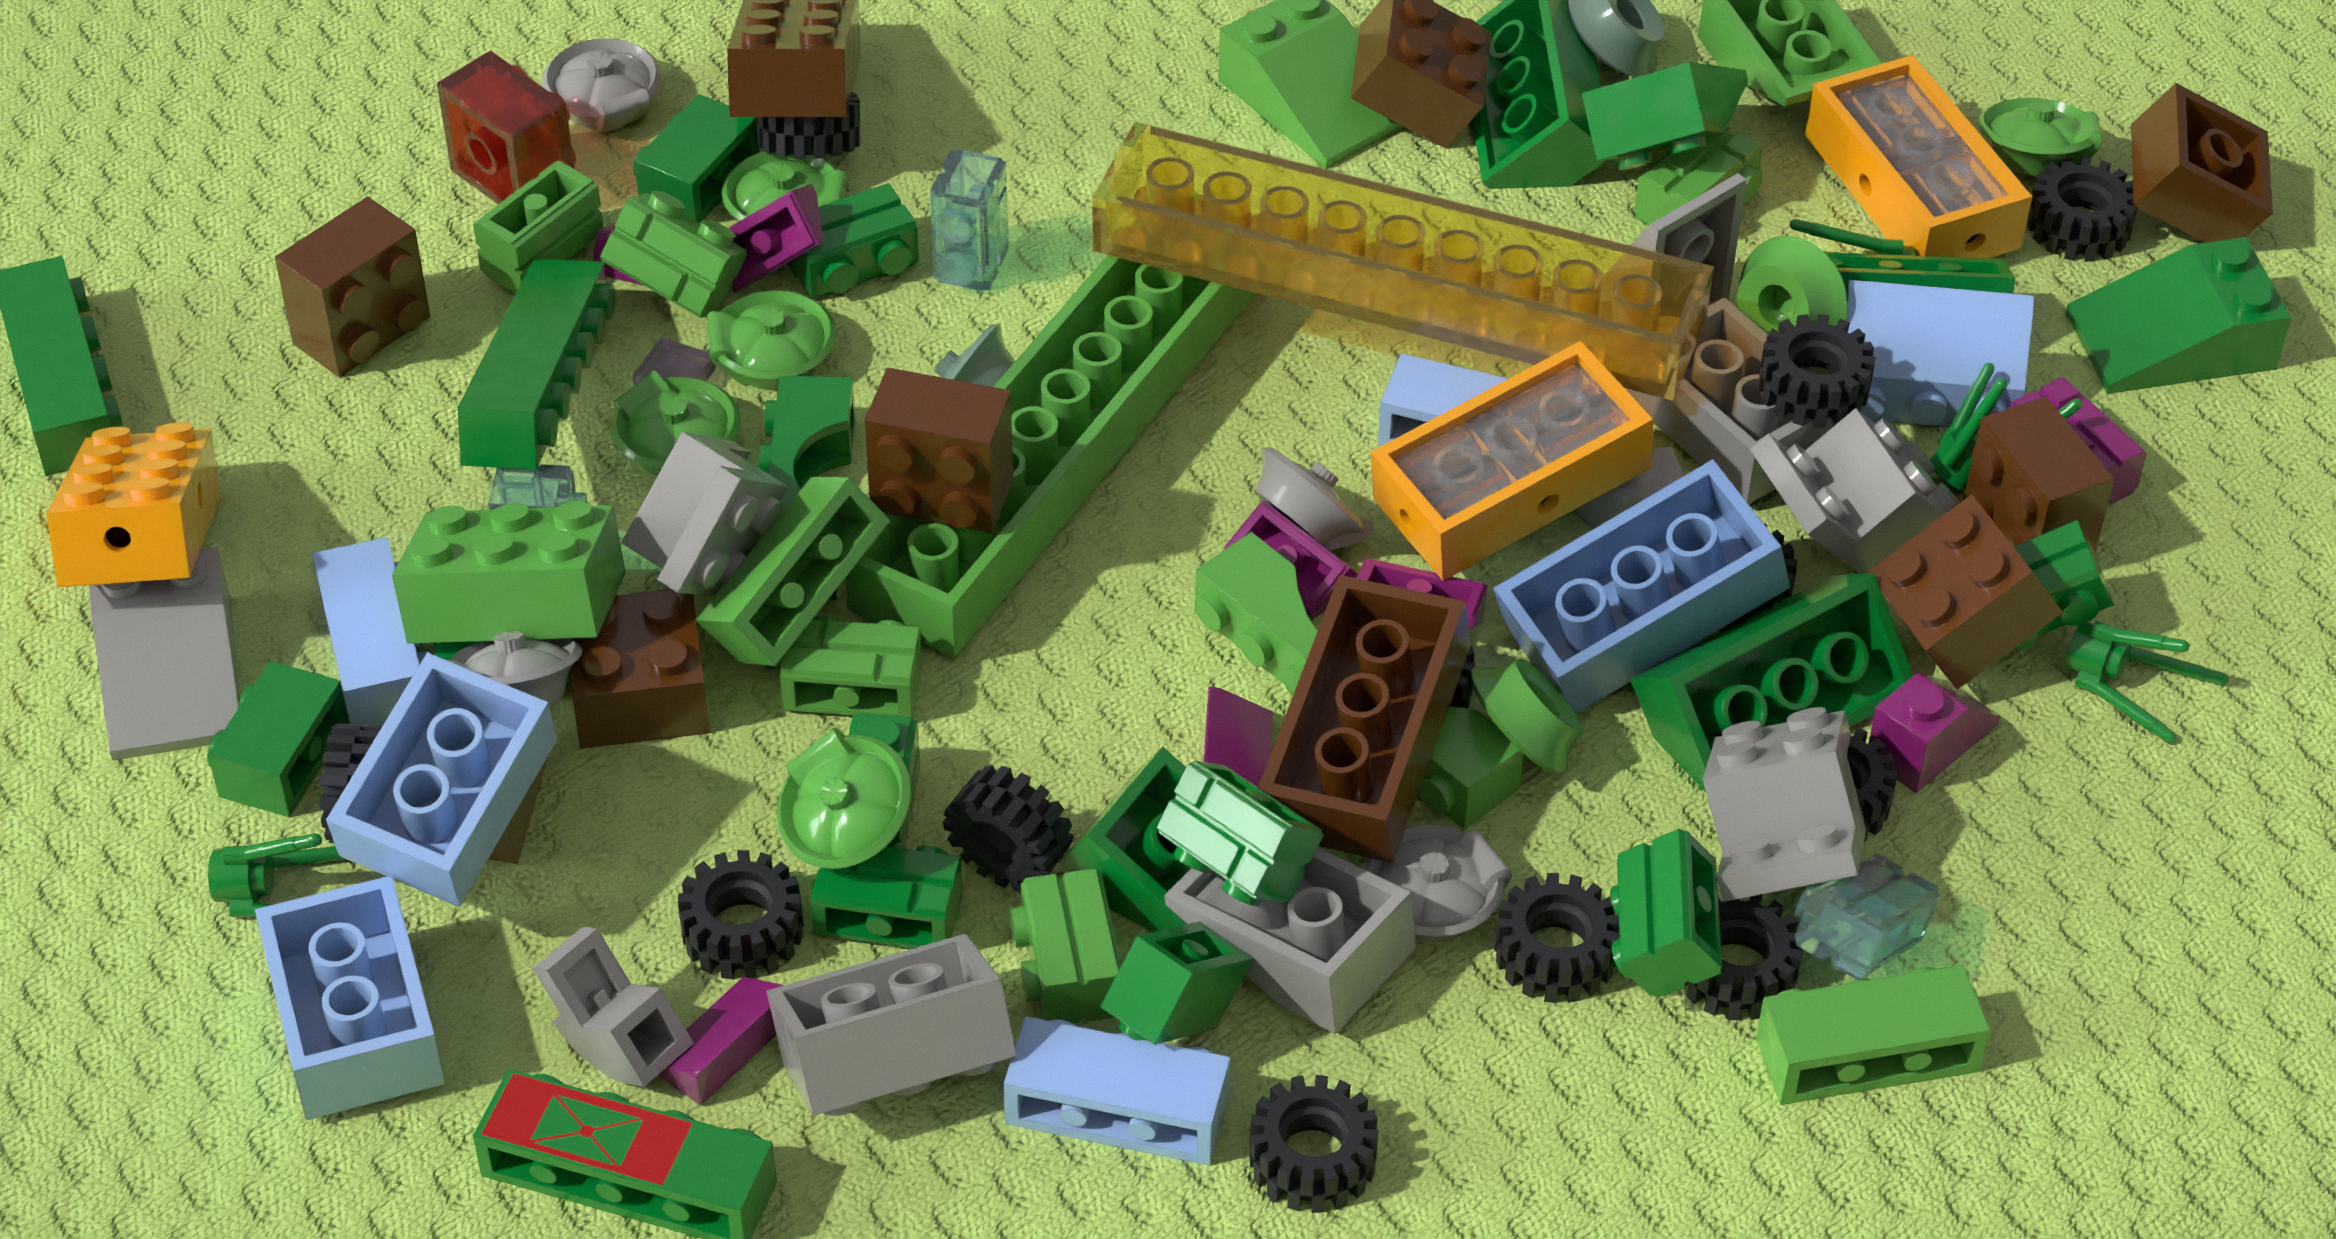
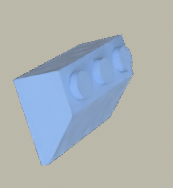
(1935, 345)

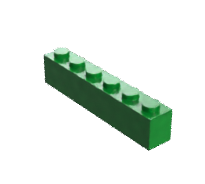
(534, 364)

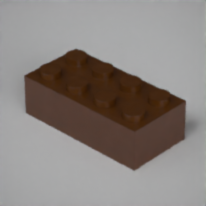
(793, 58)
(1368, 713)

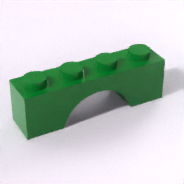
(809, 431)

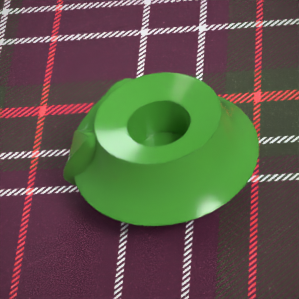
(2038, 132)
(768, 177)
(1789, 280)
(770, 337)
(659, 409)
(1528, 712)
(843, 800)

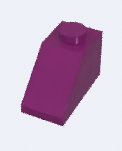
(1928, 727)

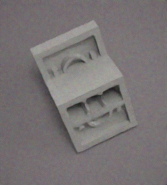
(1857, 488)
(704, 513)
(1784, 804)

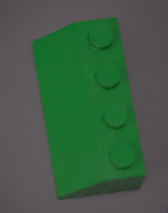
(1533, 102)
(1812, 650)

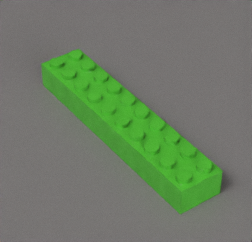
(1075, 412)

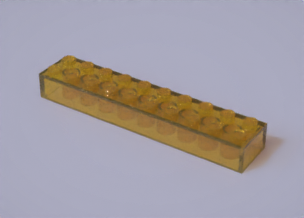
(1399, 257)

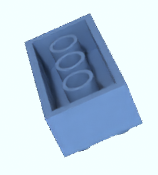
(1643, 586)

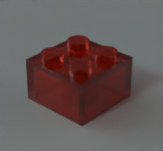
(502, 126)

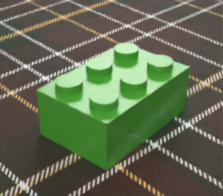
(509, 571)

